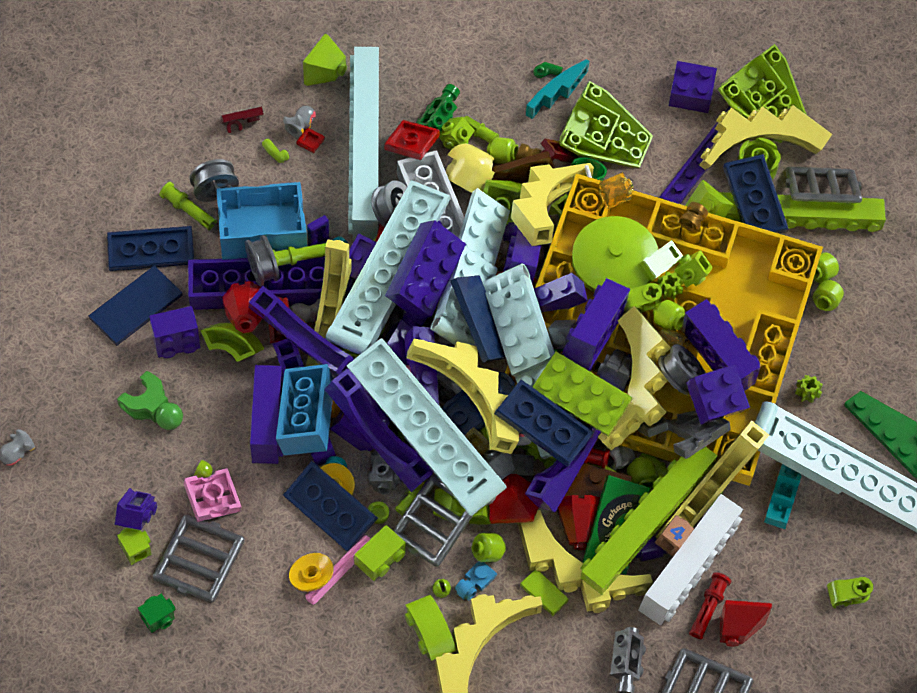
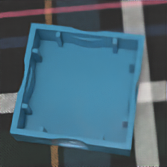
(259, 211)

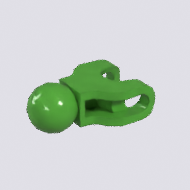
(152, 404)

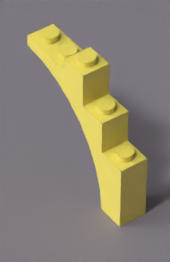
(789, 126)
(542, 189)
(335, 281)
(645, 378)
(478, 383)
(721, 474)
(545, 552)
(488, 619)

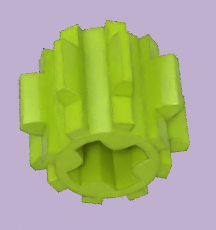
(671, 285)
(808, 394)

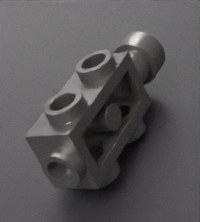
(383, 481)
(627, 659)

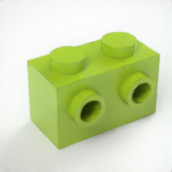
(380, 553)

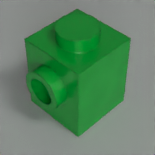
(157, 612)

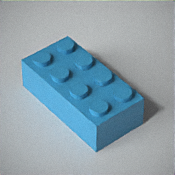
(304, 410)

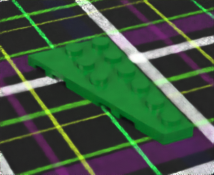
(889, 427)

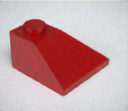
(512, 503)
(742, 620)

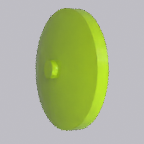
(613, 251)

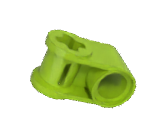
(642, 299)
(847, 592)

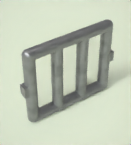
(831, 174)
(409, 516)
(218, 578)
(705, 663)

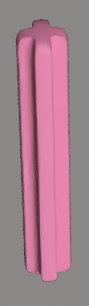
(340, 569)

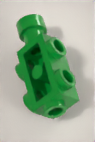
(440, 109)

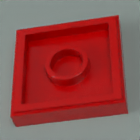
(411, 139)

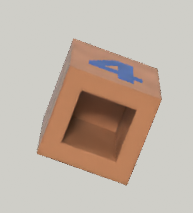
(674, 535)

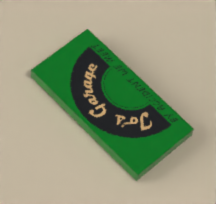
(615, 502)

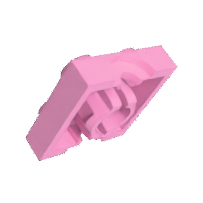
(211, 491)

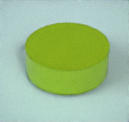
(380, 510)

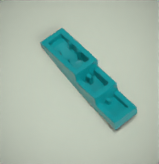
(561, 85)
(783, 497)

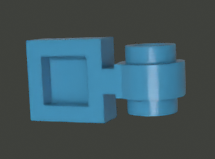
(478, 576)

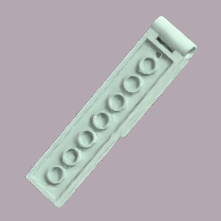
(483, 234)
(366, 301)
(520, 325)
(426, 427)
(837, 465)

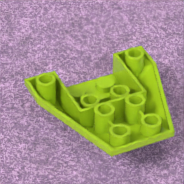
(764, 83)
(605, 130)

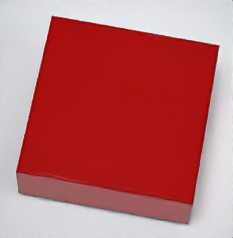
(310, 140)

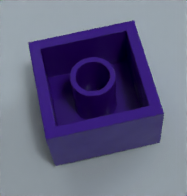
(692, 87)
(175, 332)
(717, 394)

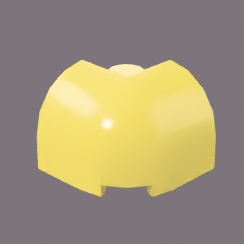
(470, 167)

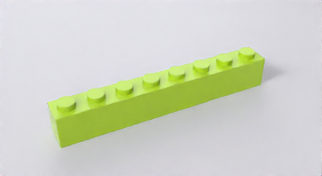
(828, 215)
(646, 519)

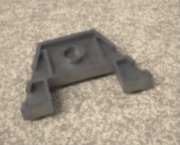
(688, 427)

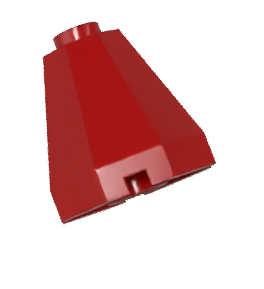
(236, 306)
(578, 518)

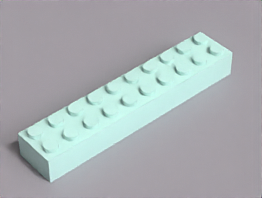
(363, 140)

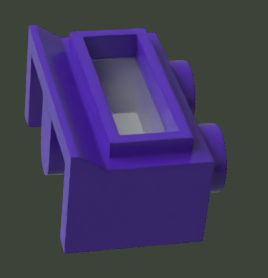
(135, 509)

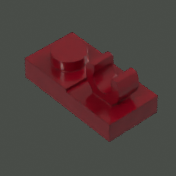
(251, 115)
(557, 151)

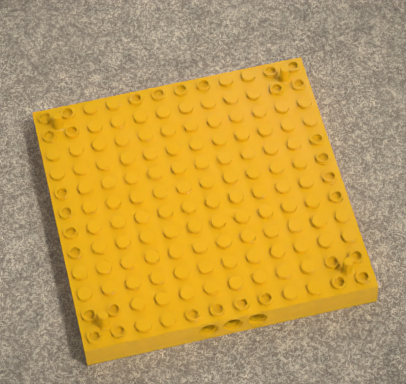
(755, 282)

